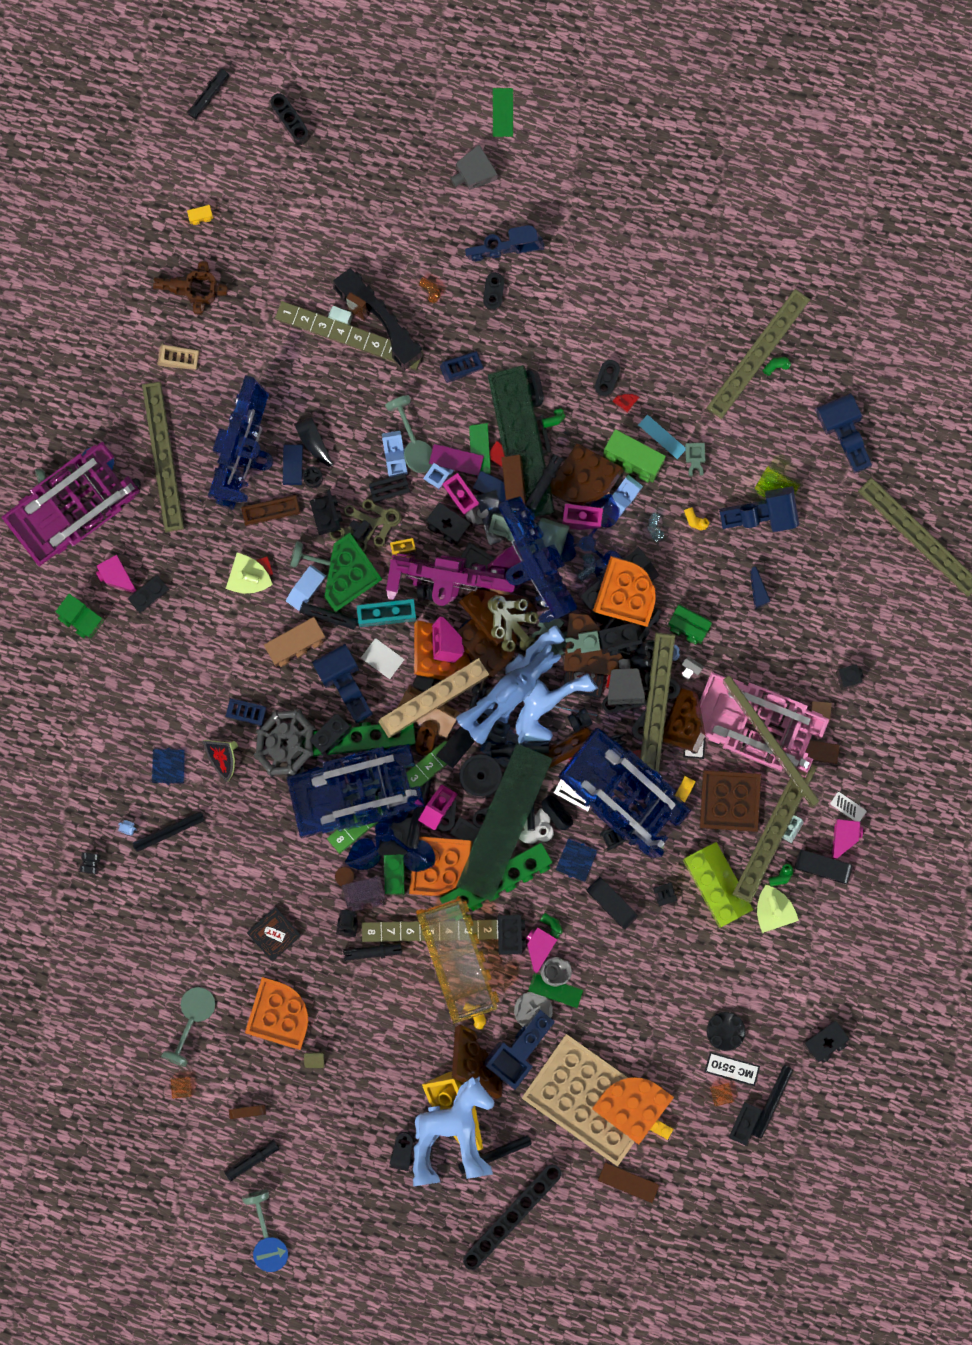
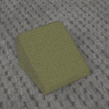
(314, 1060)

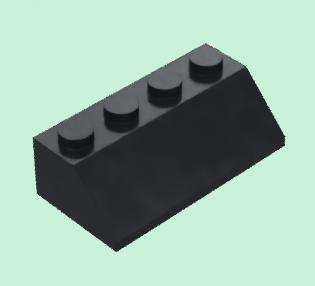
(590, 592)

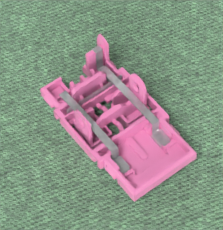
(726, 722)

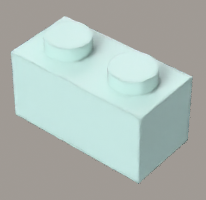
(793, 829)

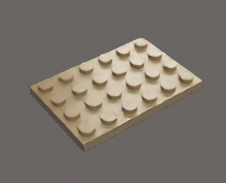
(569, 1090)

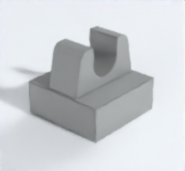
(691, 667)

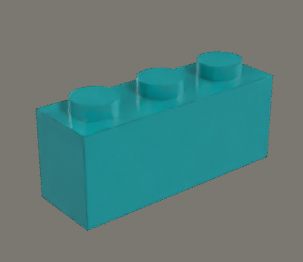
(386, 613)

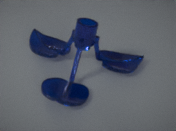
(587, 543)
(364, 853)

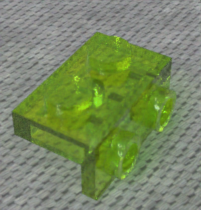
(774, 480)

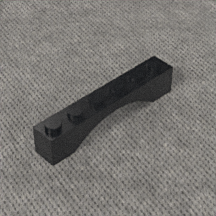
(404, 350)

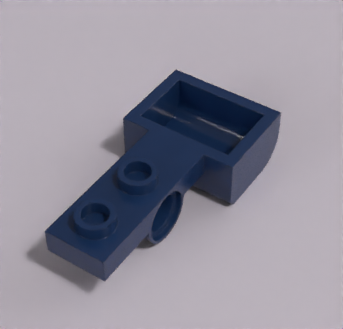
(522, 240)
(840, 418)
(778, 508)
(337, 669)
(511, 1062)

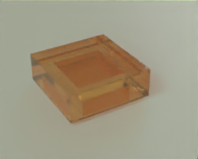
(181, 1087)
(721, 1094)

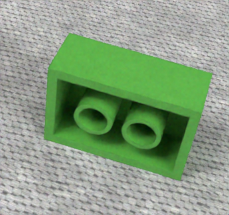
(634, 456)

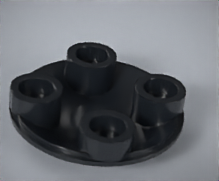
(726, 1031)

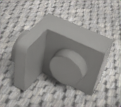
(475, 517)

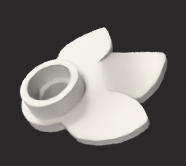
(542, 821)

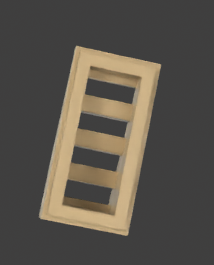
(177, 364)

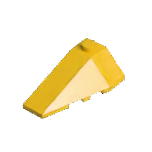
(442, 1093)

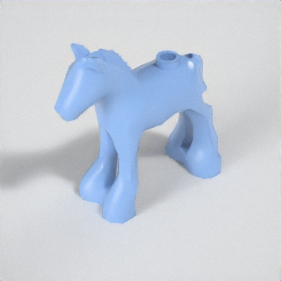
(541, 699)
(451, 1122)

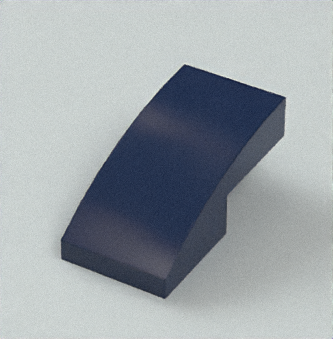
(292, 464)
(487, 483)

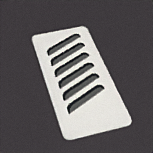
(848, 807)

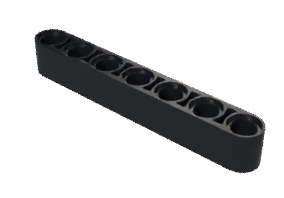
(507, 1225)

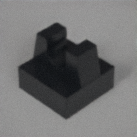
(361, 530)
(665, 894)

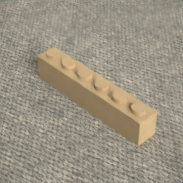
(433, 698)

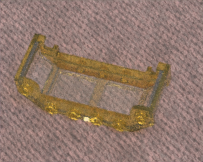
(457, 959)

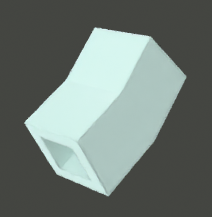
(340, 315)

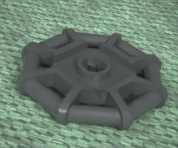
(275, 742)

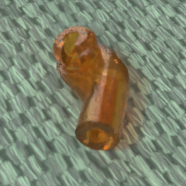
(433, 290)

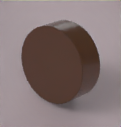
(344, 876)

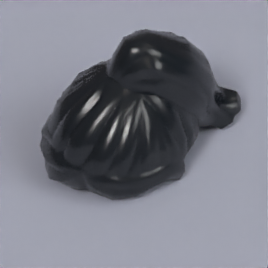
(643, 656)

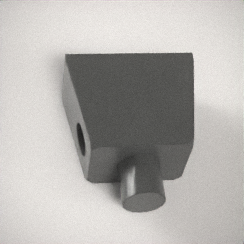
(474, 170)
(625, 685)

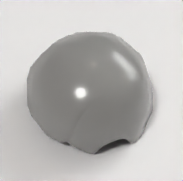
(556, 971)

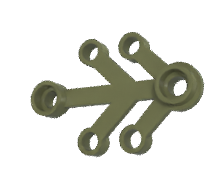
(374, 522)
(510, 622)

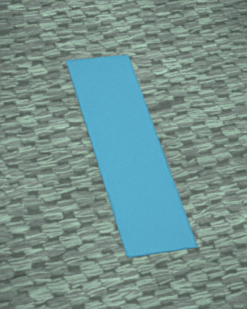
(662, 436)

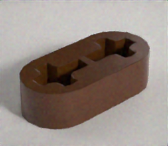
(423, 737)
(247, 1112)

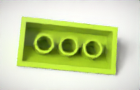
(716, 884)

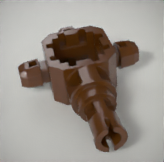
(183, 287)

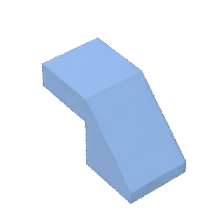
(394, 453)
(438, 475)
(626, 493)
(305, 587)

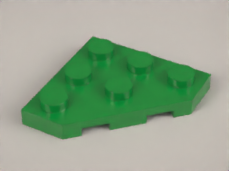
(348, 573)

